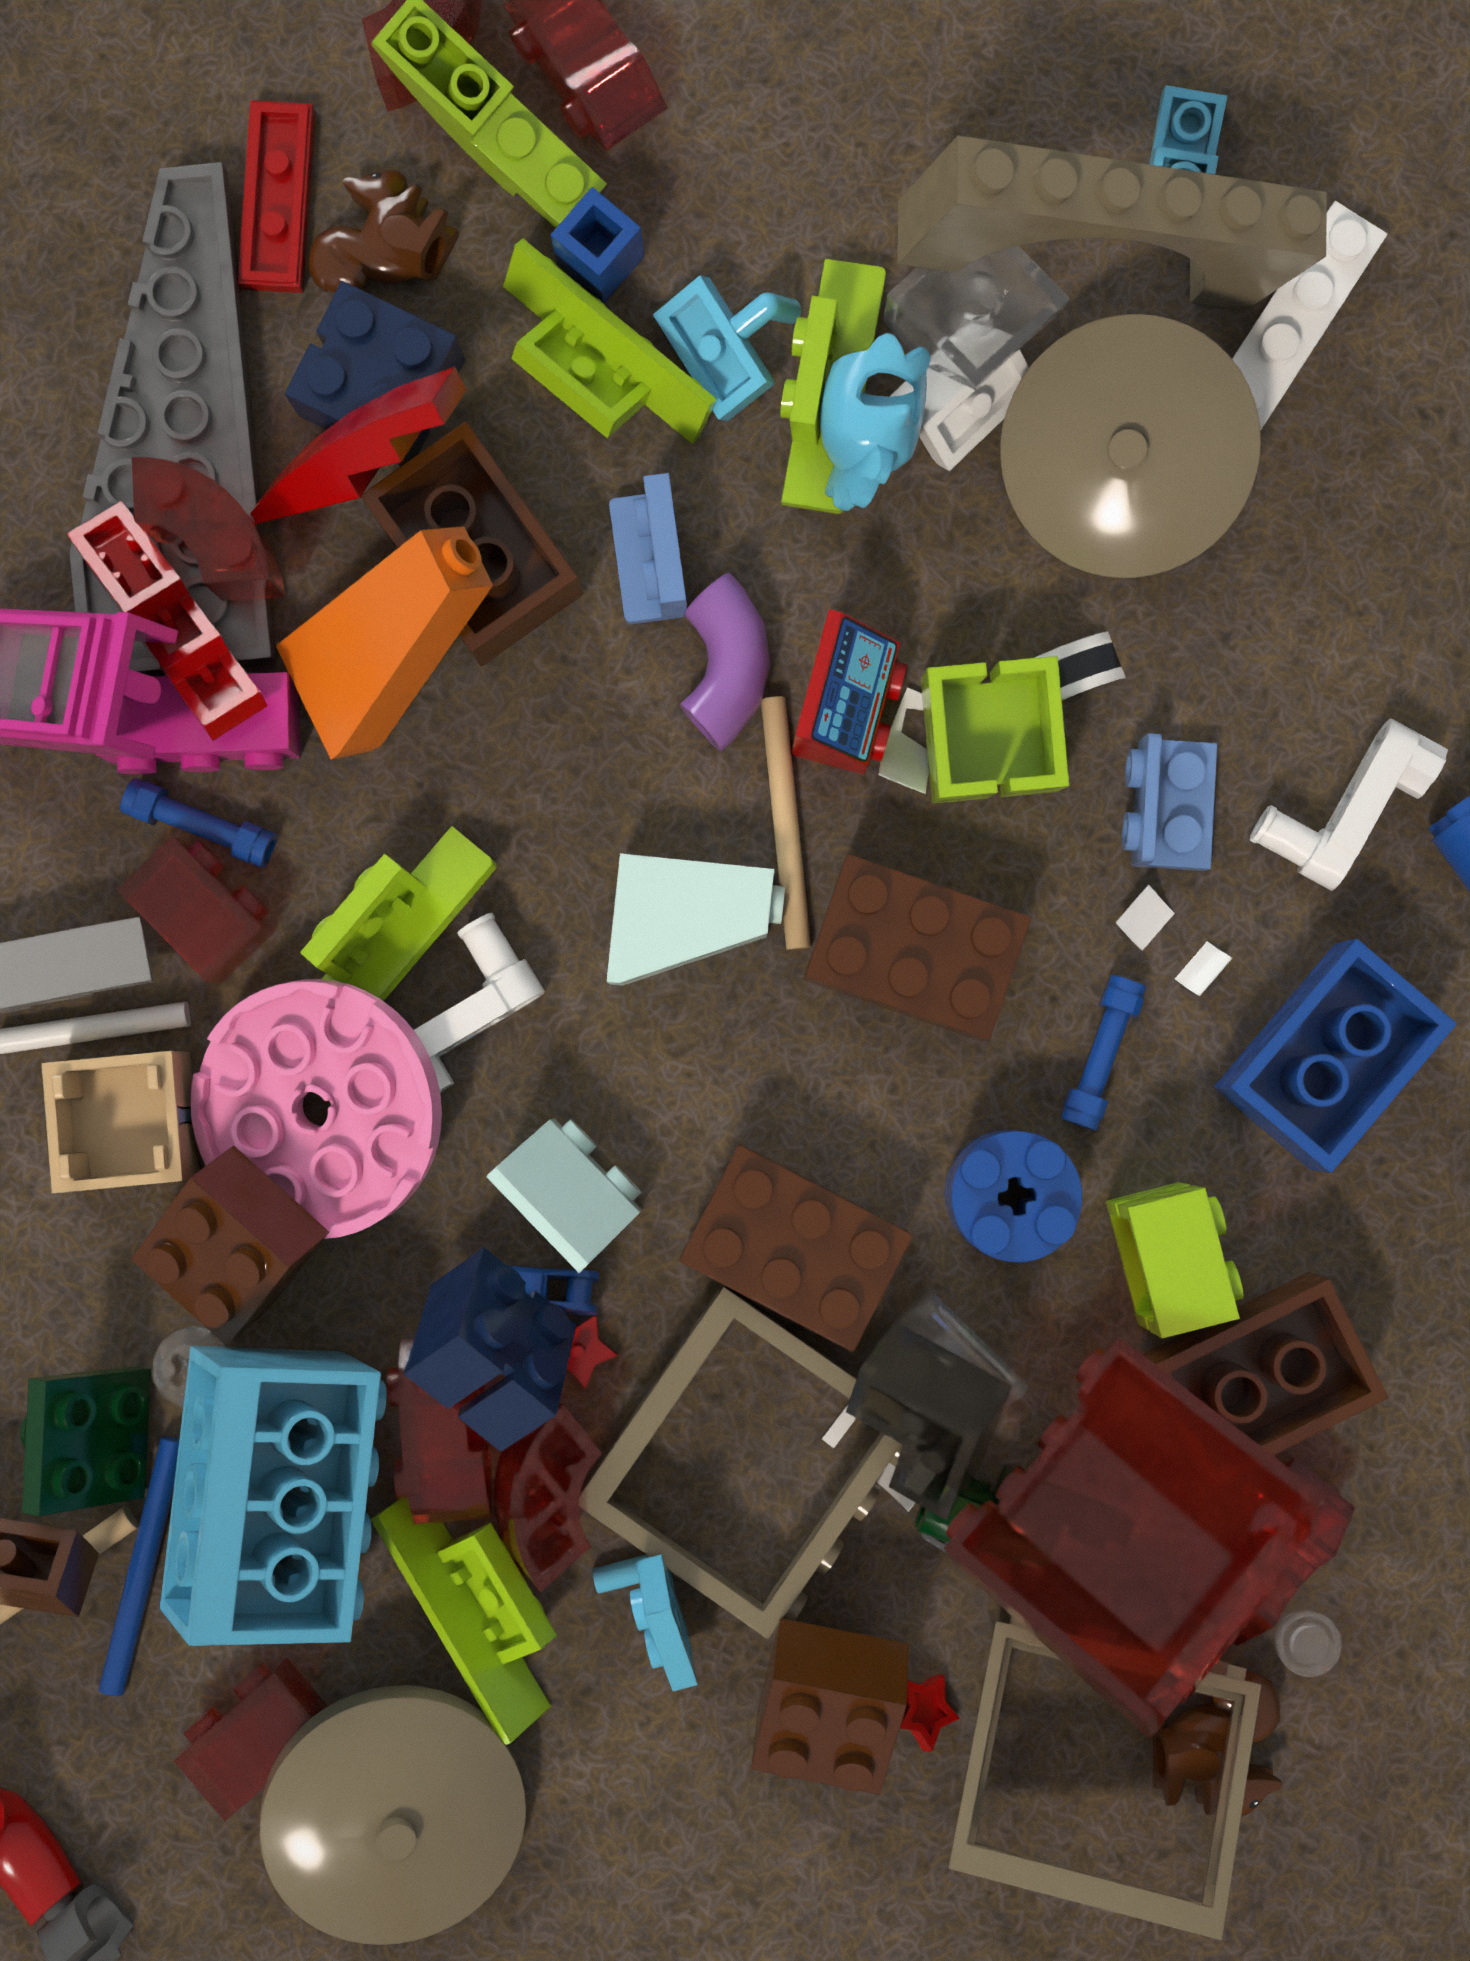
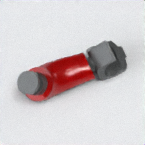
(41, 1886)

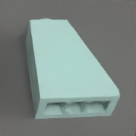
(685, 912)

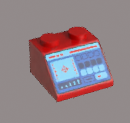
(847, 695)

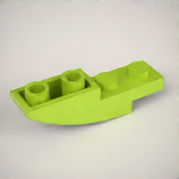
(481, 112)

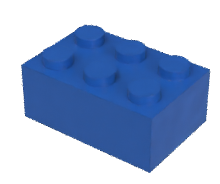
(1335, 1055)

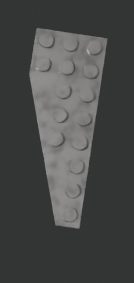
(182, 393)

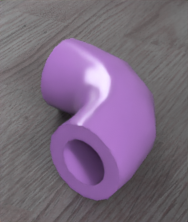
(736, 661)

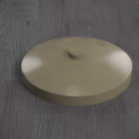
(1130, 446)
(391, 1815)

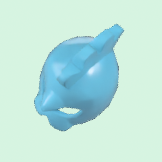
(867, 432)

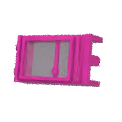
(69, 677)

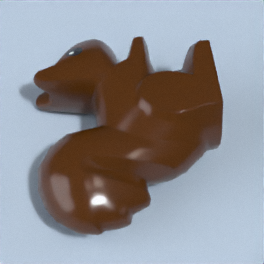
(393, 241)
(1193, 1750)

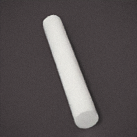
(94, 1027)

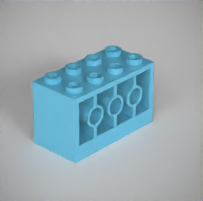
(271, 1496)

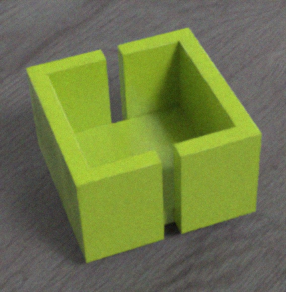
(994, 730)
(1175, 1259)

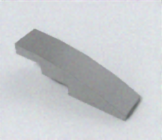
(73, 964)

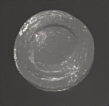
(1308, 1643)

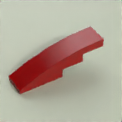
(351, 451)
(148, 586)

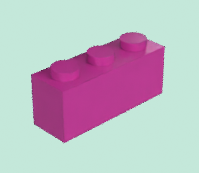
(180, 737)

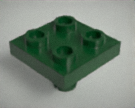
(85, 1439)

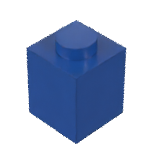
(598, 245)

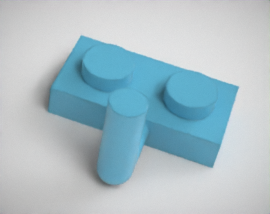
(717, 343)
(655, 1612)

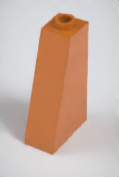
(384, 637)

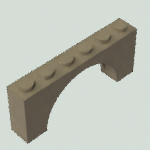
(1002, 195)

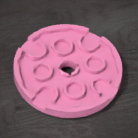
(347, 1051)

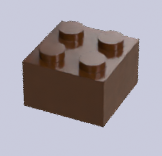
(229, 1244)
(831, 1706)

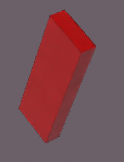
(276, 196)

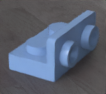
(648, 553)
(1171, 803)

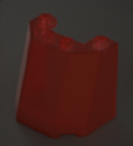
(1138, 1536)

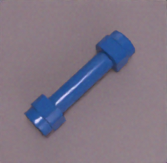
(150, 803)
(1121, 1000)

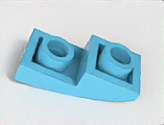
(1188, 129)

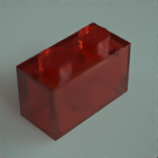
(197, 908)
(236, 1749)

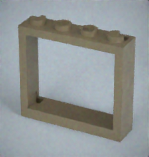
(823, 1543)
(1099, 1891)

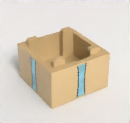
(119, 1121)

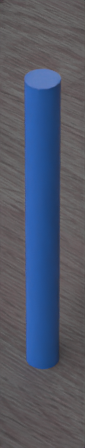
(140, 1569)

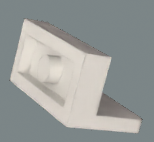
(960, 416)

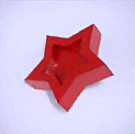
(587, 1351)
(927, 1711)

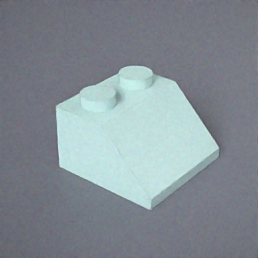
(567, 1191)

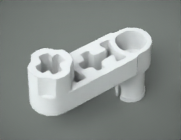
(1394, 759)
(507, 988)

